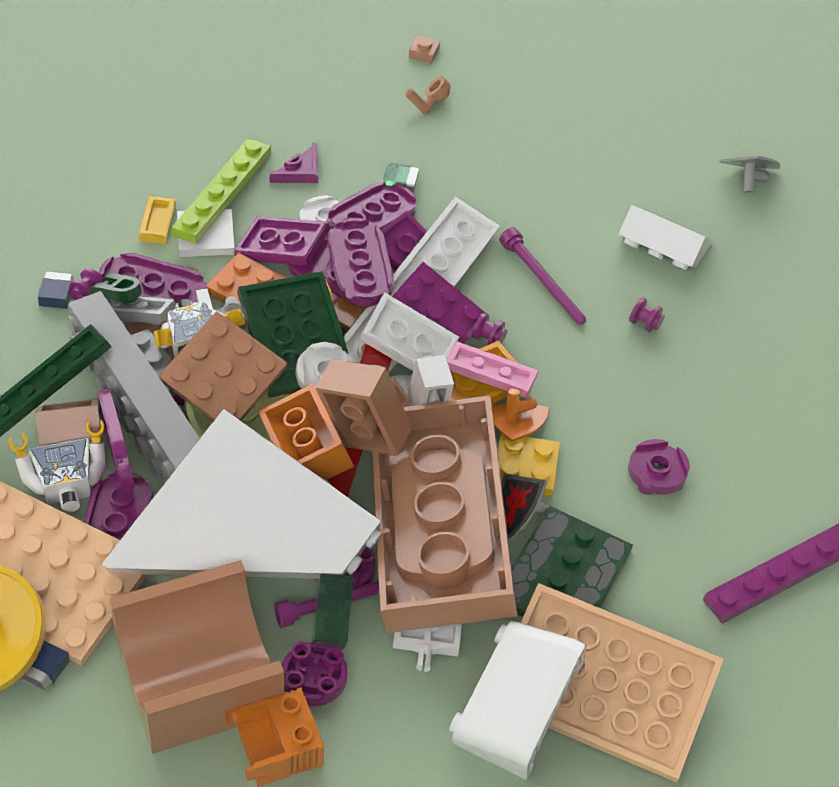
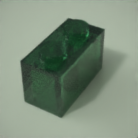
(332, 610)

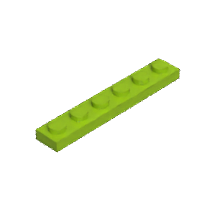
(221, 191)

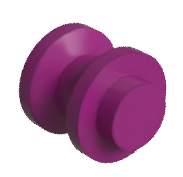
(82, 287)
(650, 317)
(489, 330)

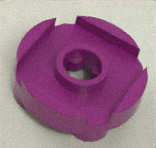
(653, 480)

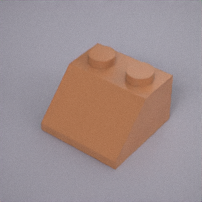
(66, 421)

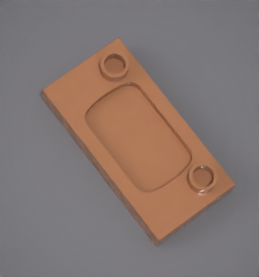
(443, 521)

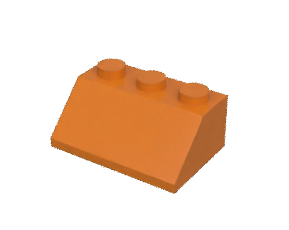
(306, 433)

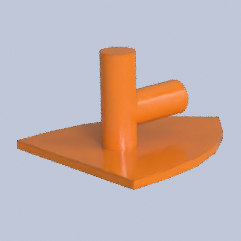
(519, 418)

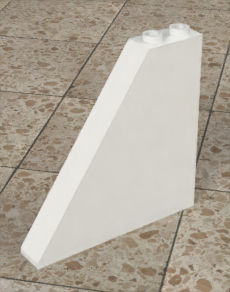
(249, 504)

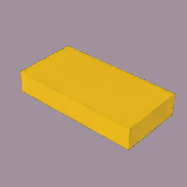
(157, 220)

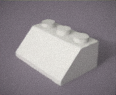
(664, 238)

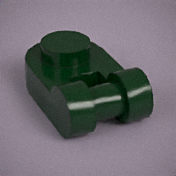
(119, 288)

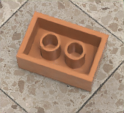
(364, 406)

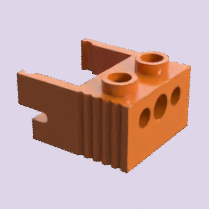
(278, 737)

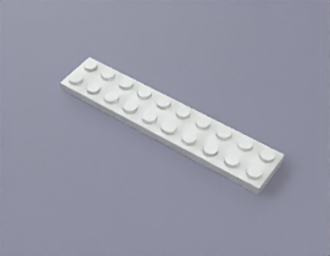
(447, 248)

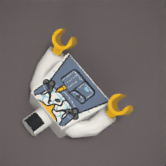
(186, 322)
(63, 469)

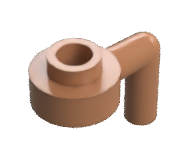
(436, 91)

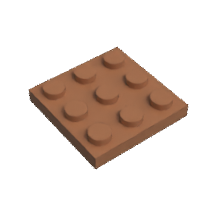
(222, 370)

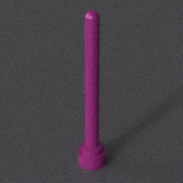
(513, 241)
(289, 612)

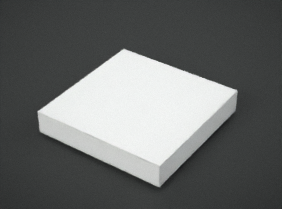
(216, 241)

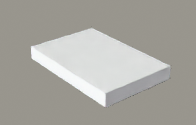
(405, 333)

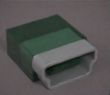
(401, 175)

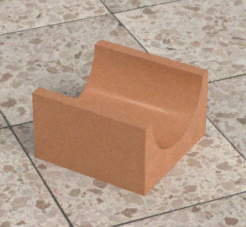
(193, 654)

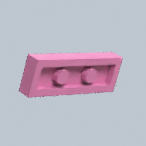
(491, 369)

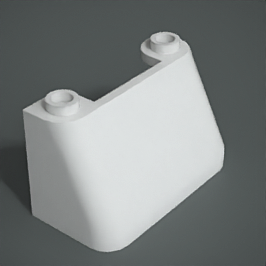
(518, 696)

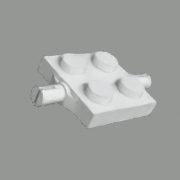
(429, 641)

